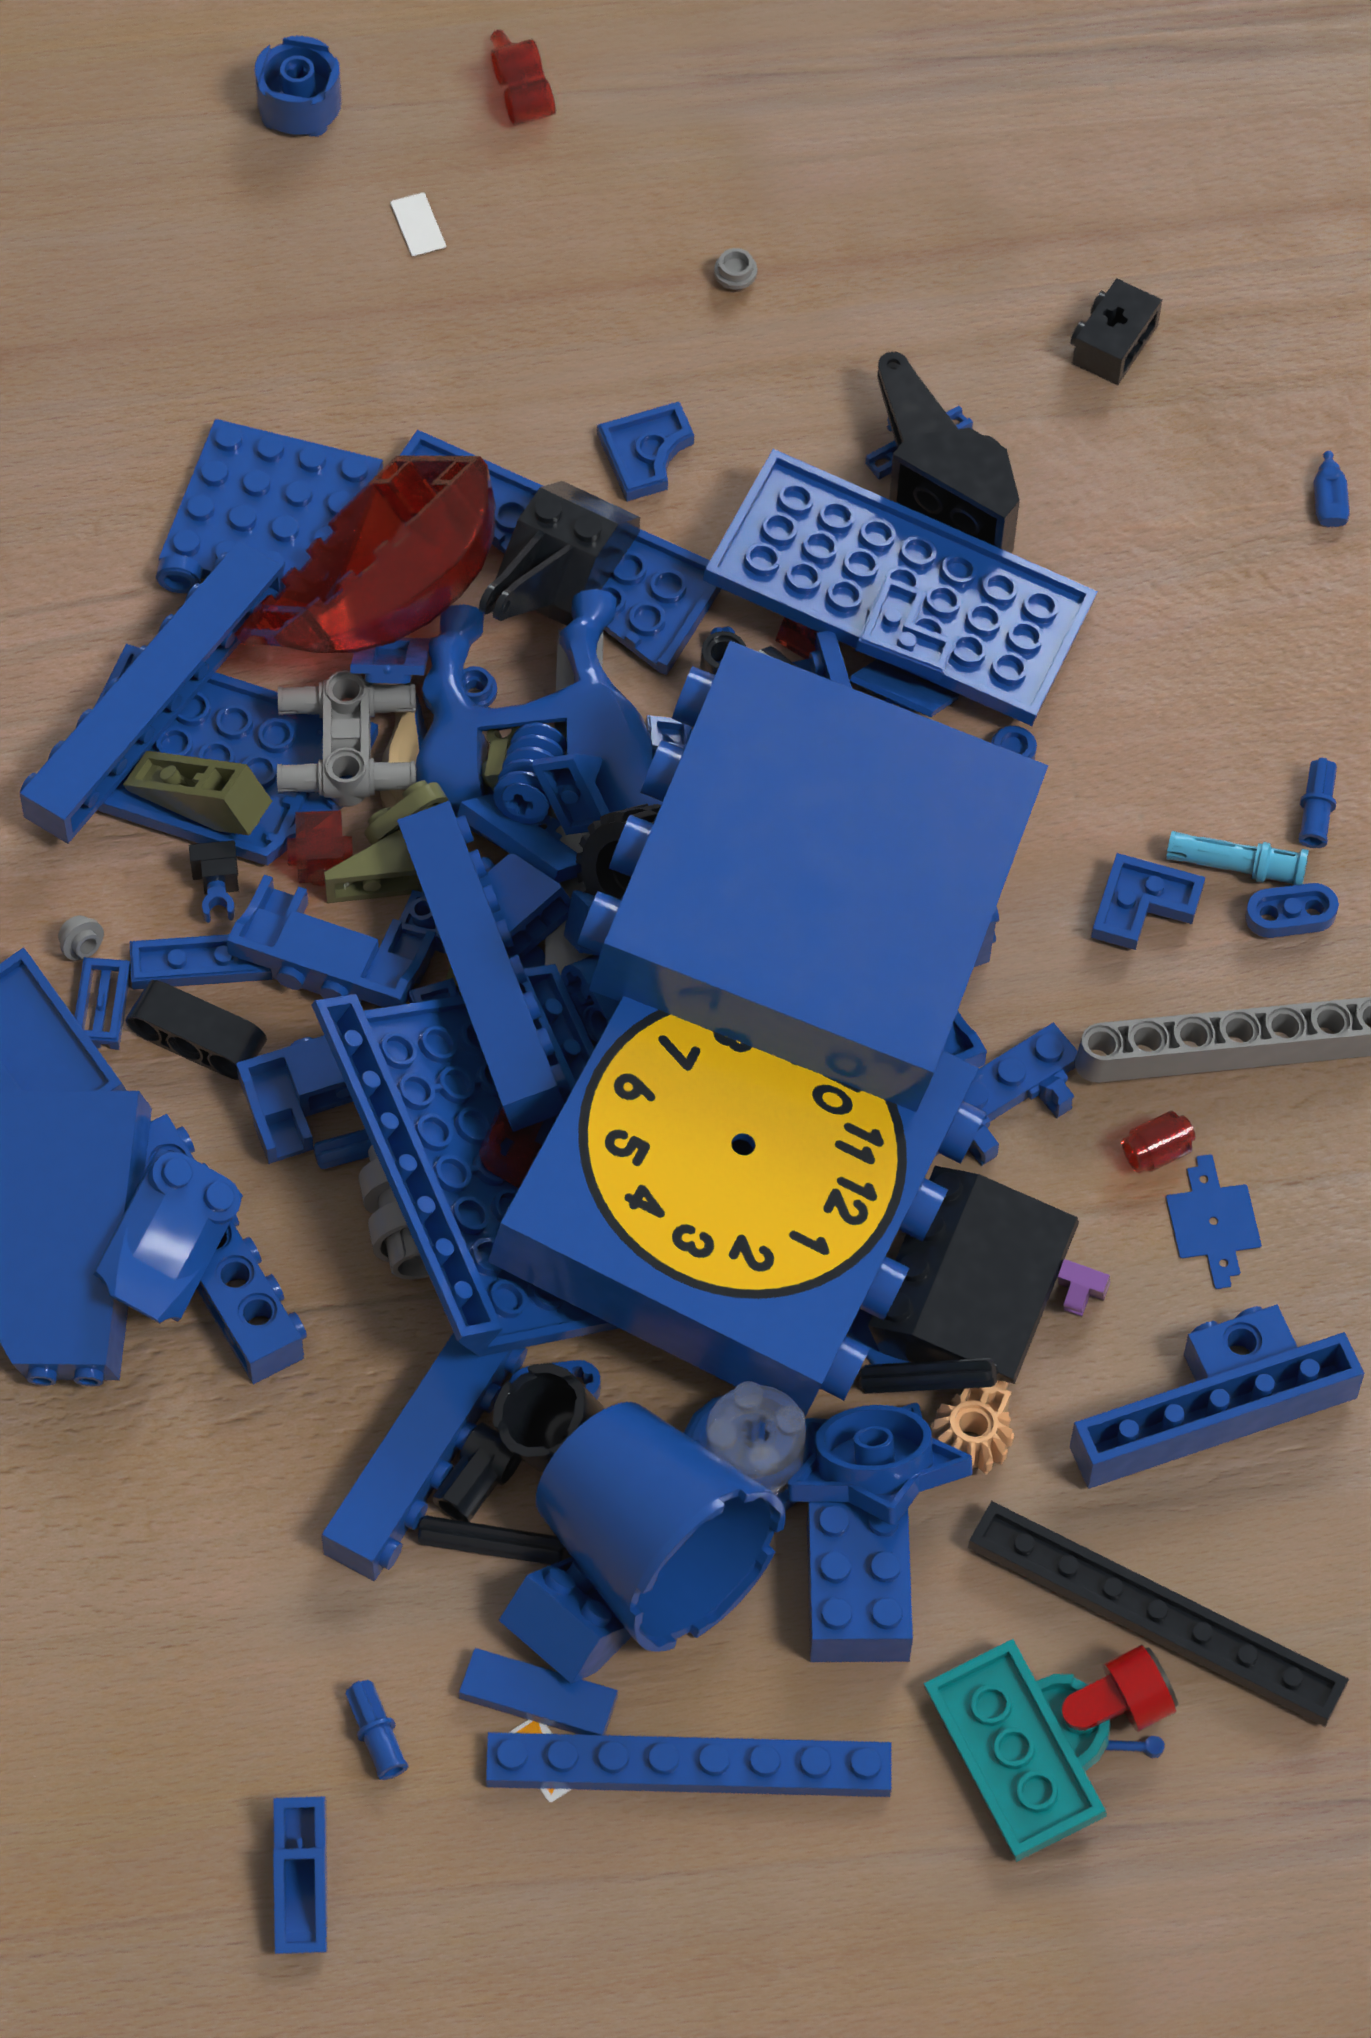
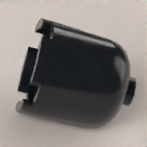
(542, 1412)

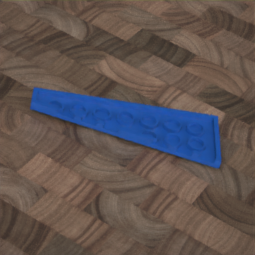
(654, 583)

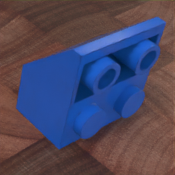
(565, 1620)

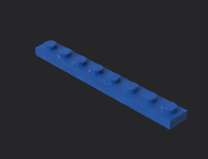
(688, 1764)

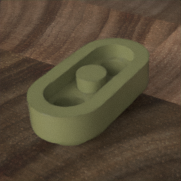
(416, 798)

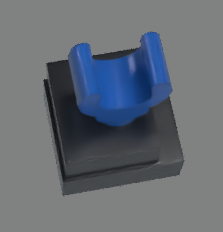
(219, 870)

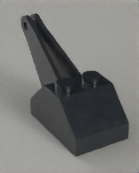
(946, 469)
(558, 549)

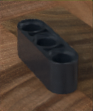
(194, 1028)

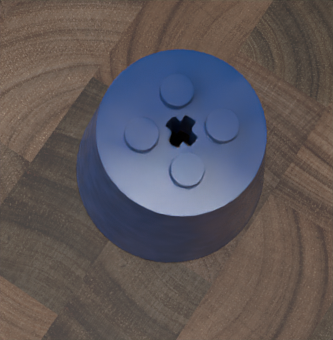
(658, 1523)

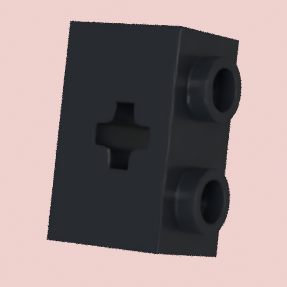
(1115, 331)

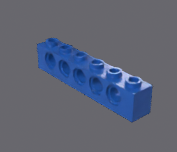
(258, 1348)

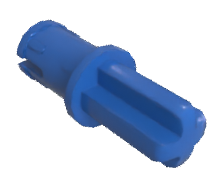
(1318, 803)
(376, 1730)

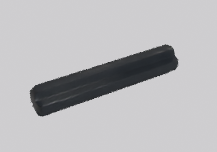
(928, 1375)
(490, 1540)

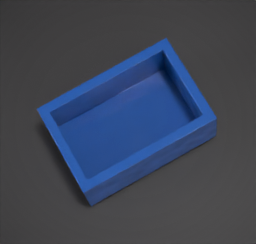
(858, 1585)

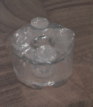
(758, 1433)

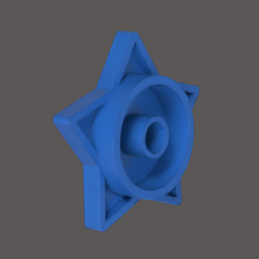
(875, 1460)

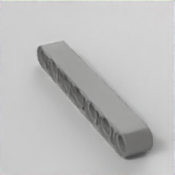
(1216, 1049)

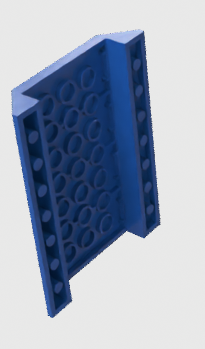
(426, 1112)

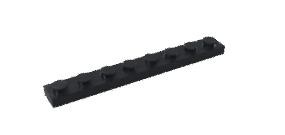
(1158, 1613)

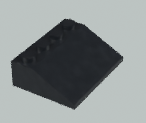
(976, 1276)

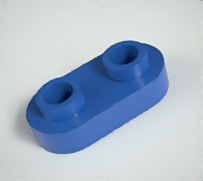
(1289, 909)

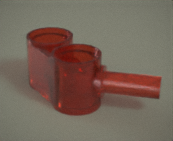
(521, 69)

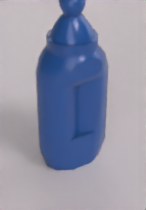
(1331, 493)

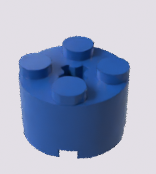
(298, 86)

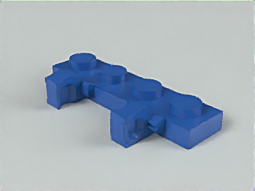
(1023, 1072)

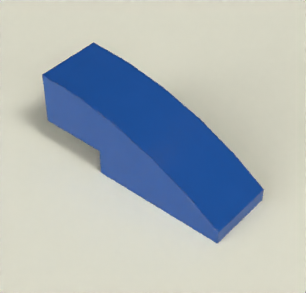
(300, 1874)

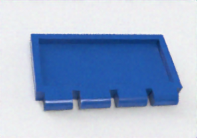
(42, 1039)

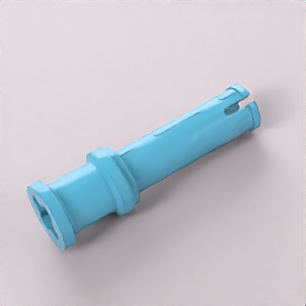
(1260, 861)

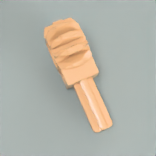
(978, 1412)

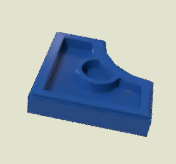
(643, 447)

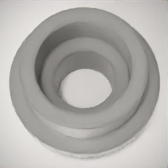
(80, 937)

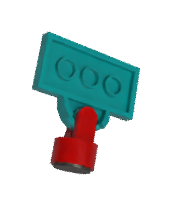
(1038, 1737)

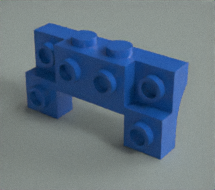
(327, 956)
(286, 1089)

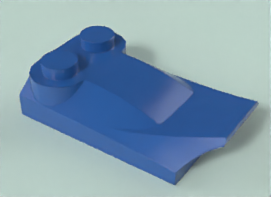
(168, 1235)

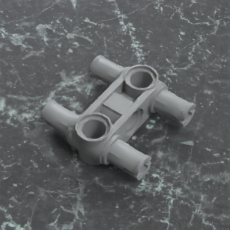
(346, 738)

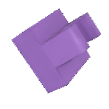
(1082, 1284)

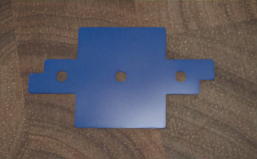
(1235, 1225)

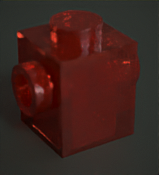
(318, 845)

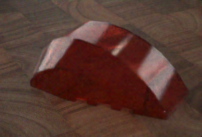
(389, 564)

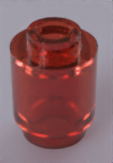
(1158, 1142)

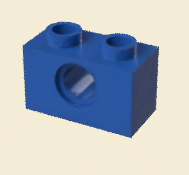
(1256, 1329)

